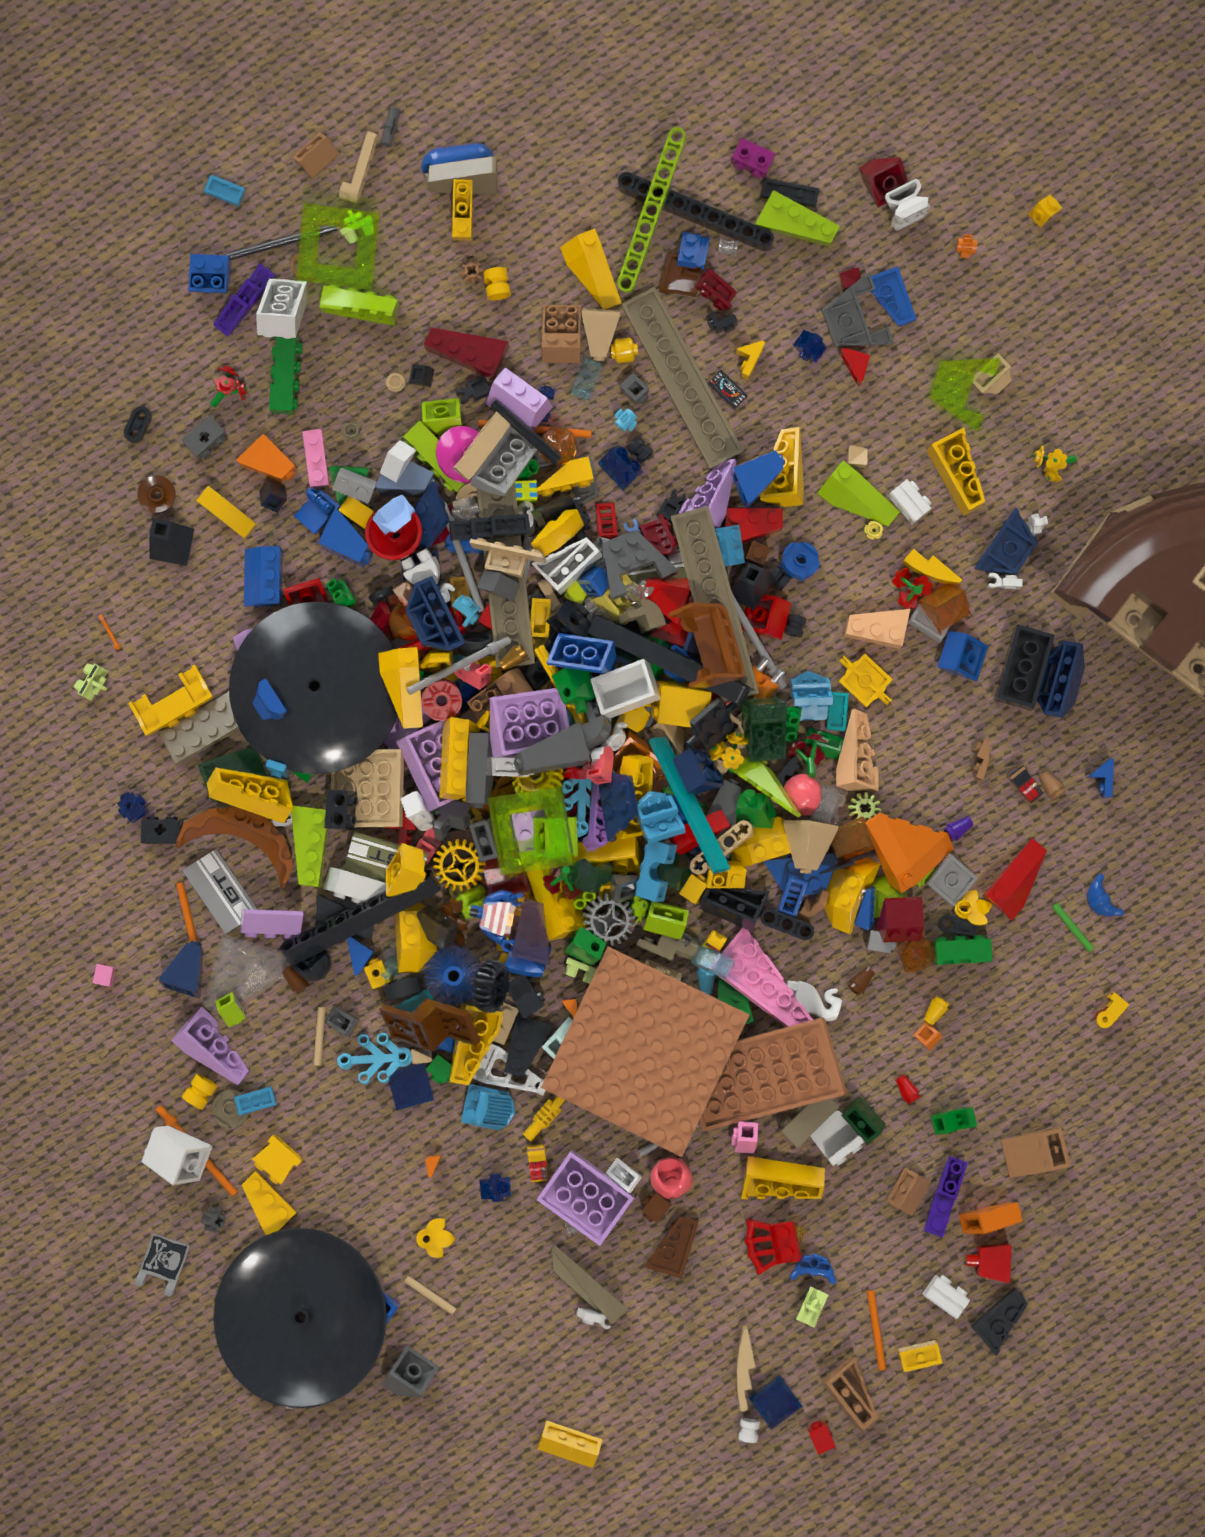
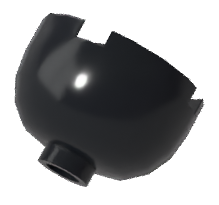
(315, 967)

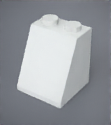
(176, 1155)

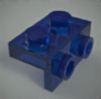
(620, 467)

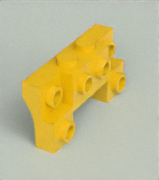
(175, 706)

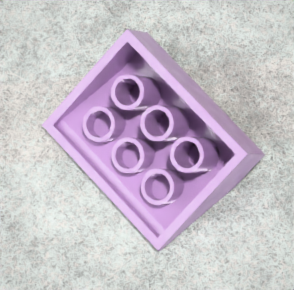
(525, 720)
(423, 757)
(585, 1197)

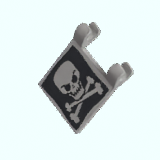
(163, 1260)

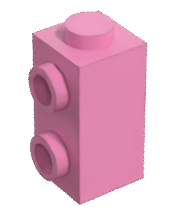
(745, 1137)

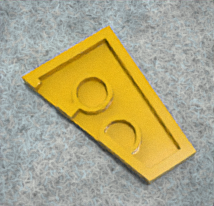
(267, 1204)

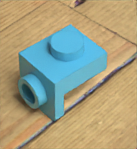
(468, 608)

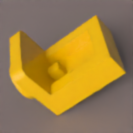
(1044, 210)

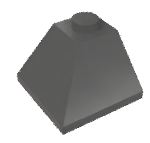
(410, 1374)

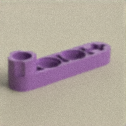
(595, 838)

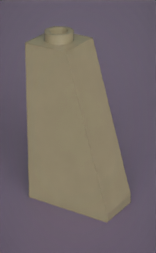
(481, 170)

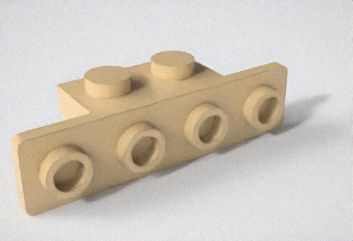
(506, 559)

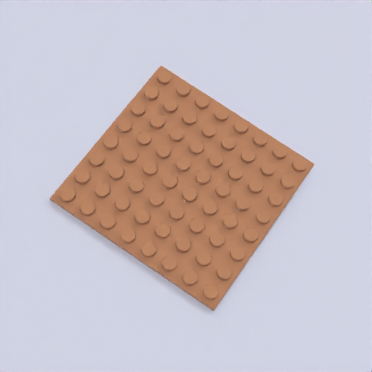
(645, 1051)

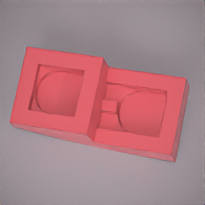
(429, 844)

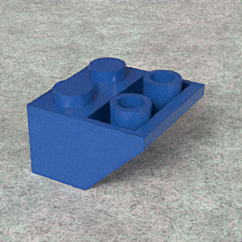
(209, 273)

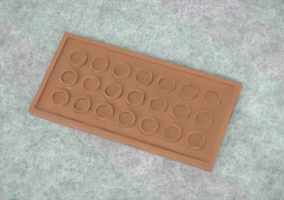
(775, 1075)

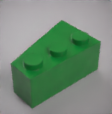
(962, 950)

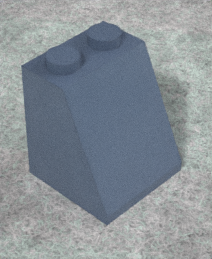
(412, 482)

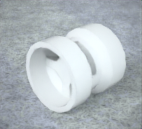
(749, 1432)

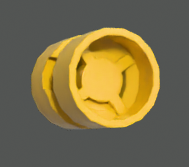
(496, 281)
(199, 1091)

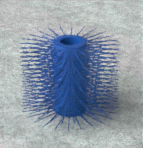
(444, 971)

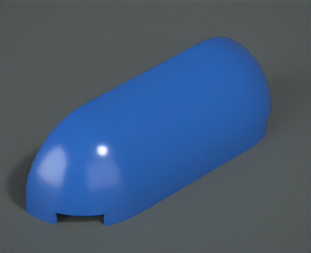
(454, 154)

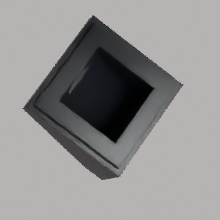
(421, 375)

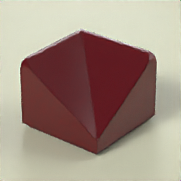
(849, 277)

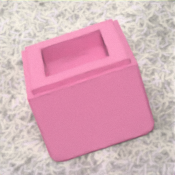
(104, 975)

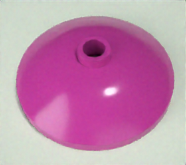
(451, 449)

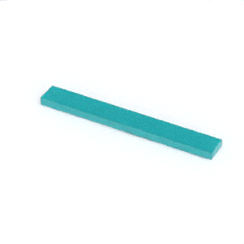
(690, 807)

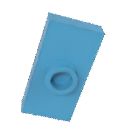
(224, 190)
(277, 769)
(254, 1101)

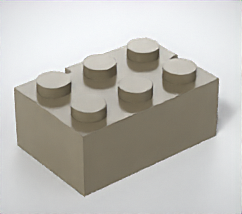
(806, 1120)

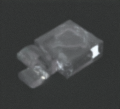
(593, 609)

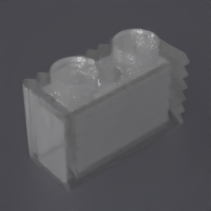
(828, 808)

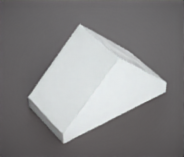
(397, 461)
(624, 1175)

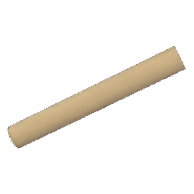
(319, 1036)
(430, 1295)

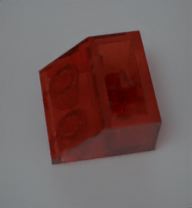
(512, 882)

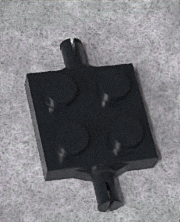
(711, 724)

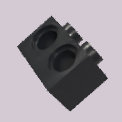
(336, 809)

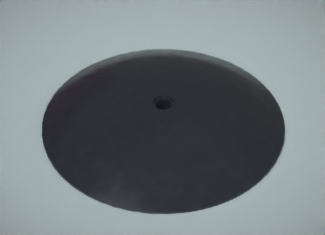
(323, 727)
(260, 1327)

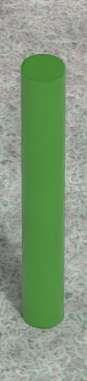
(1073, 928)

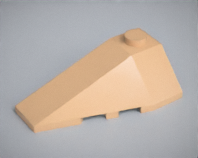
(855, 764)

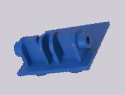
(316, 510)

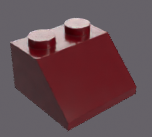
(901, 919)

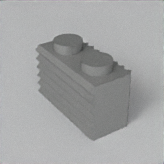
(354, 485)

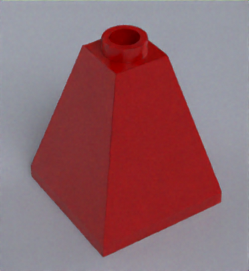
(669, 594)

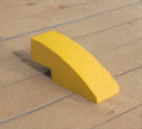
(226, 512)
(558, 532)
(933, 569)
(539, 627)

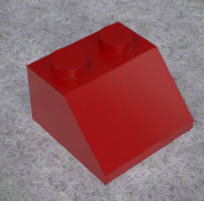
(769, 617)

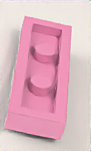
(315, 458)

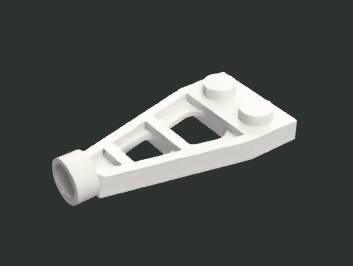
(484, 1073)

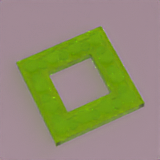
(318, 215)
(557, 822)

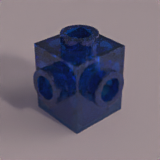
(810, 346)
(139, 809)
(495, 1187)

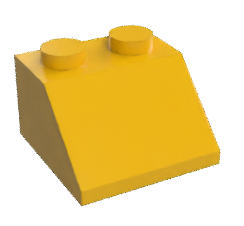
(405, 870)

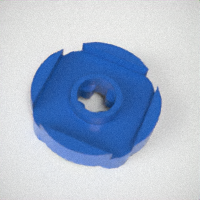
(798, 570)

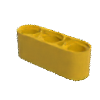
(356, 511)

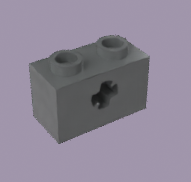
(212, 431)
(484, 838)

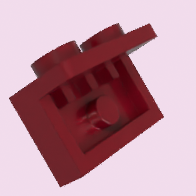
(716, 290)
(659, 536)

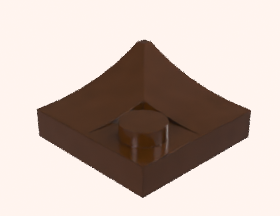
(680, 279)

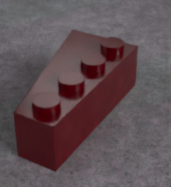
(470, 351)

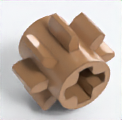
(471, 267)

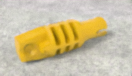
(544, 1117)

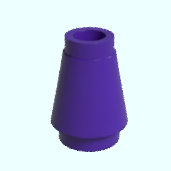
(958, 828)

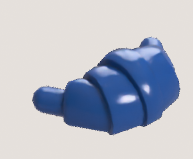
(1100, 901)
(814, 1266)

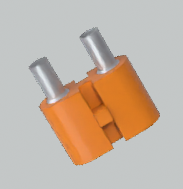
(766, 684)

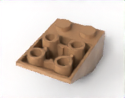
(561, 334)
(508, 684)
(1035, 1152)

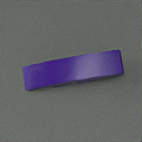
(244, 300)

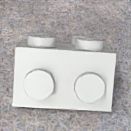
(837, 1139)

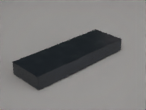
(798, 193)

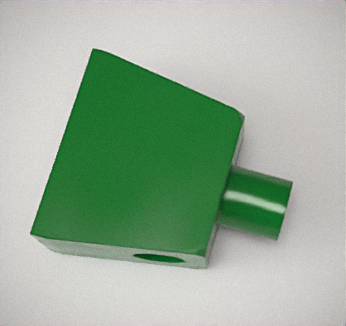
(574, 688)
(755, 809)
(586, 946)

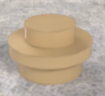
(395, 382)

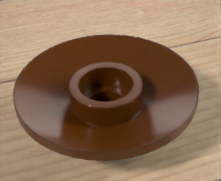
(150, 487)

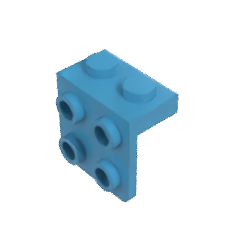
(730, 545)

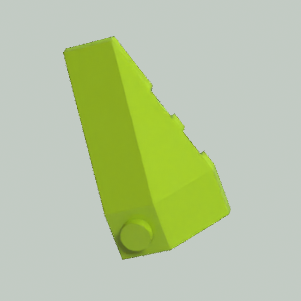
(855, 494)
(766, 781)

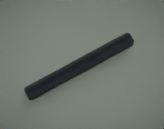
(527, 433)

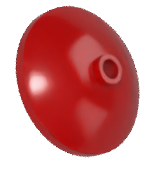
(394, 548)

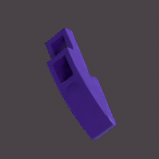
(944, 1196)

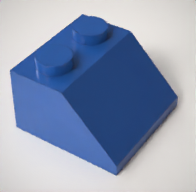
(963, 655)

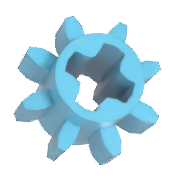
(625, 420)

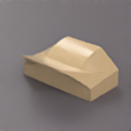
(994, 384)

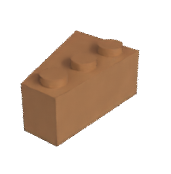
(850, 1393)

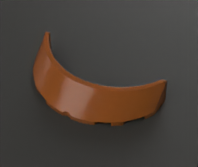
(246, 826)

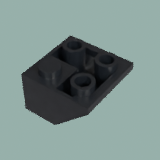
(170, 542)
(750, 585)

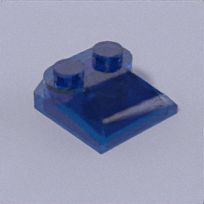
(775, 1402)

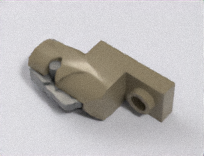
(669, 946)

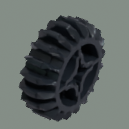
(490, 986)

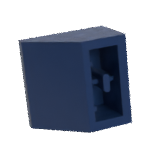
(698, 771)

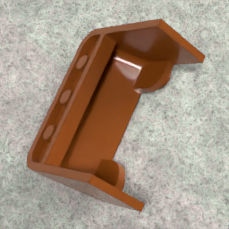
(714, 641)

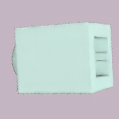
(554, 1042)

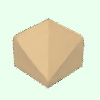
(857, 456)
(421, 1055)

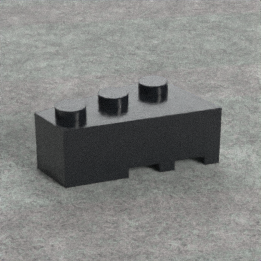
(735, 905)

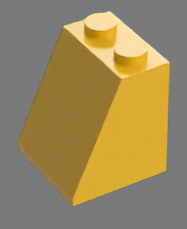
(679, 703)

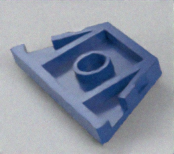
(783, 868)

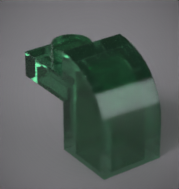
(587, 878)

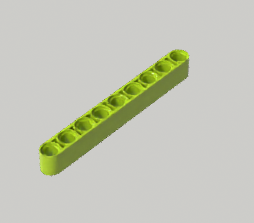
(657, 202)

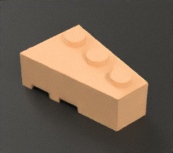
(879, 627)

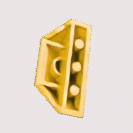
(763, 846)
(847, 893)
(411, 942)

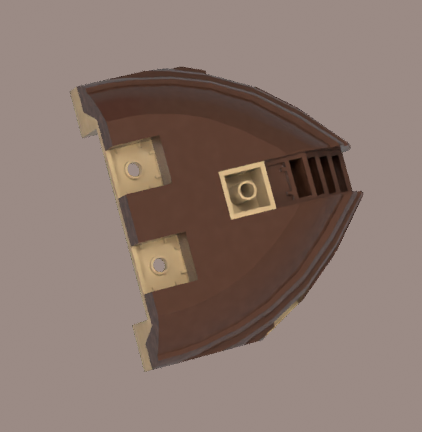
(1149, 566)

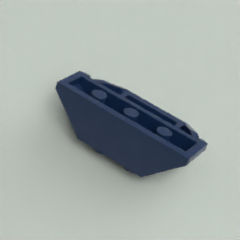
(432, 617)
(1062, 679)

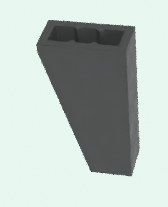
(556, 752)
(479, 770)
(727, 801)

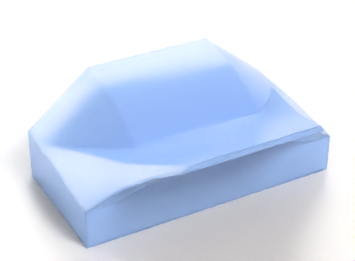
(394, 515)

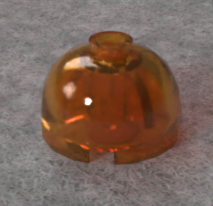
(562, 441)
(400, 624)

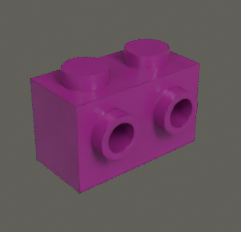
(752, 159)

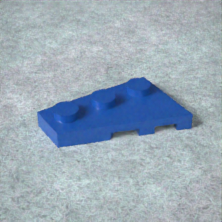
(893, 296)

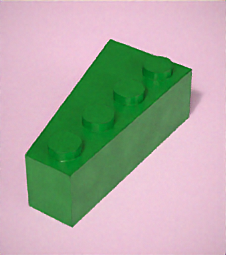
(285, 375)

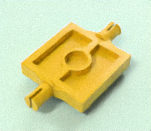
(865, 680)

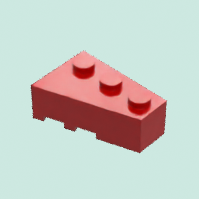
(755, 522)

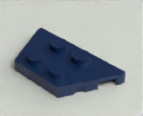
(431, 514)
(1009, 547)
(618, 804)

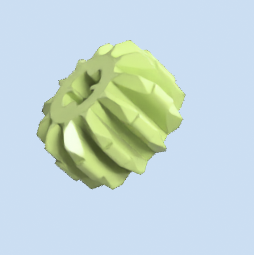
(862, 801)

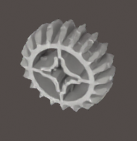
(605, 936)

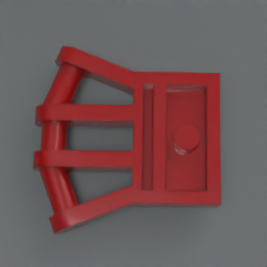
(783, 1239)

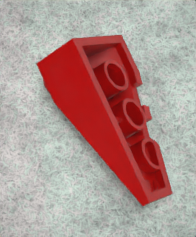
(1014, 884)

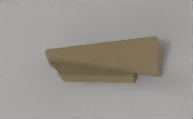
(586, 1286)

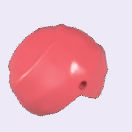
(804, 793)
(671, 1177)

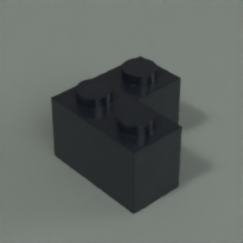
(525, 995)

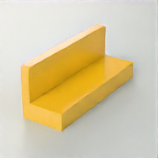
(570, 1444)

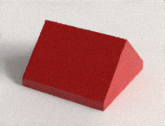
(306, 592)

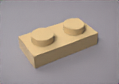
(507, 1022)

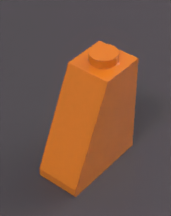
(267, 460)
(990, 1218)

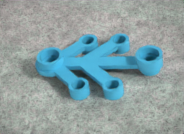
(583, 800)
(378, 1059)

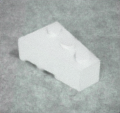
(568, 564)
(352, 885)

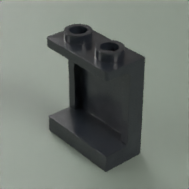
(553, 509)

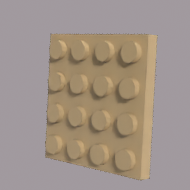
(378, 788)

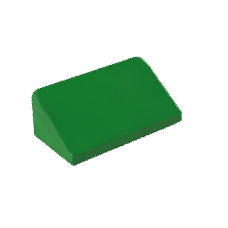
(833, 746)

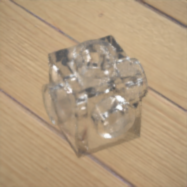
(463, 504)

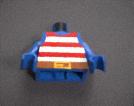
(497, 916)

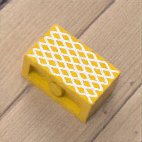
(919, 1356)

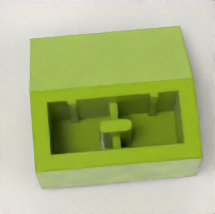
(541, 833)
(666, 919)

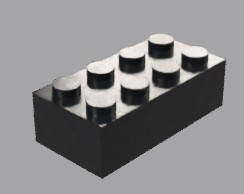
(1024, 667)

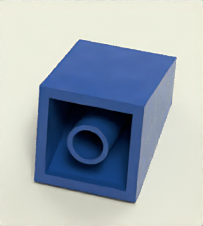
(756, 476)
(344, 541)

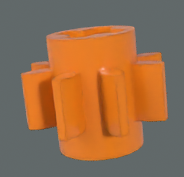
(966, 246)

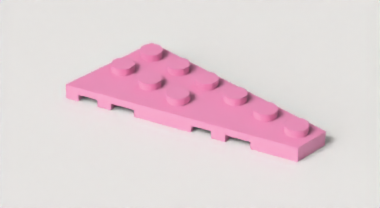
(761, 981)

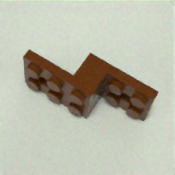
(430, 1025)

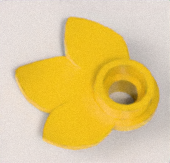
(975, 908)
(438, 1238)

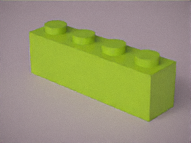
(359, 305)

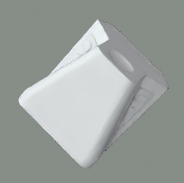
(906, 204)

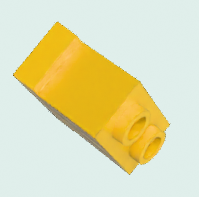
(277, 1159)

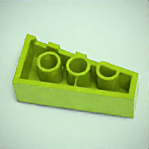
(796, 221)
(425, 445)
(310, 844)

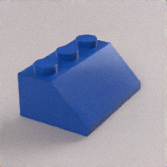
(263, 577)
(582, 653)

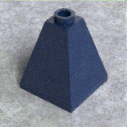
(185, 971)

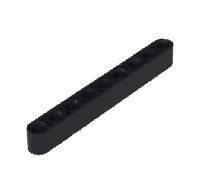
(702, 218)
(662, 656)
(355, 920)

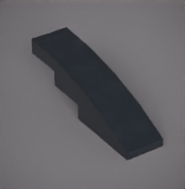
(490, 527)

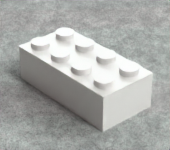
(282, 308)

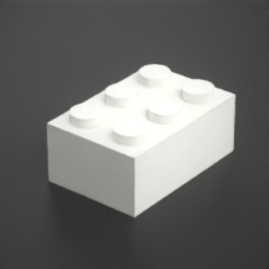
(625, 689)

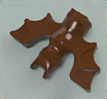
(449, 909)

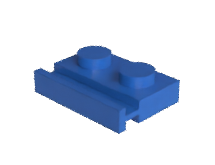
(693, 250)

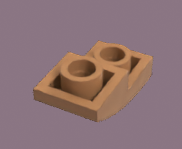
(982, 753)

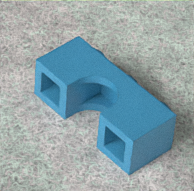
(649, 884)

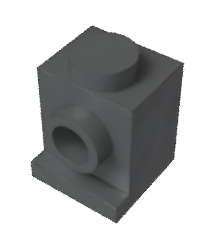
(632, 383)

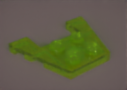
(954, 383)

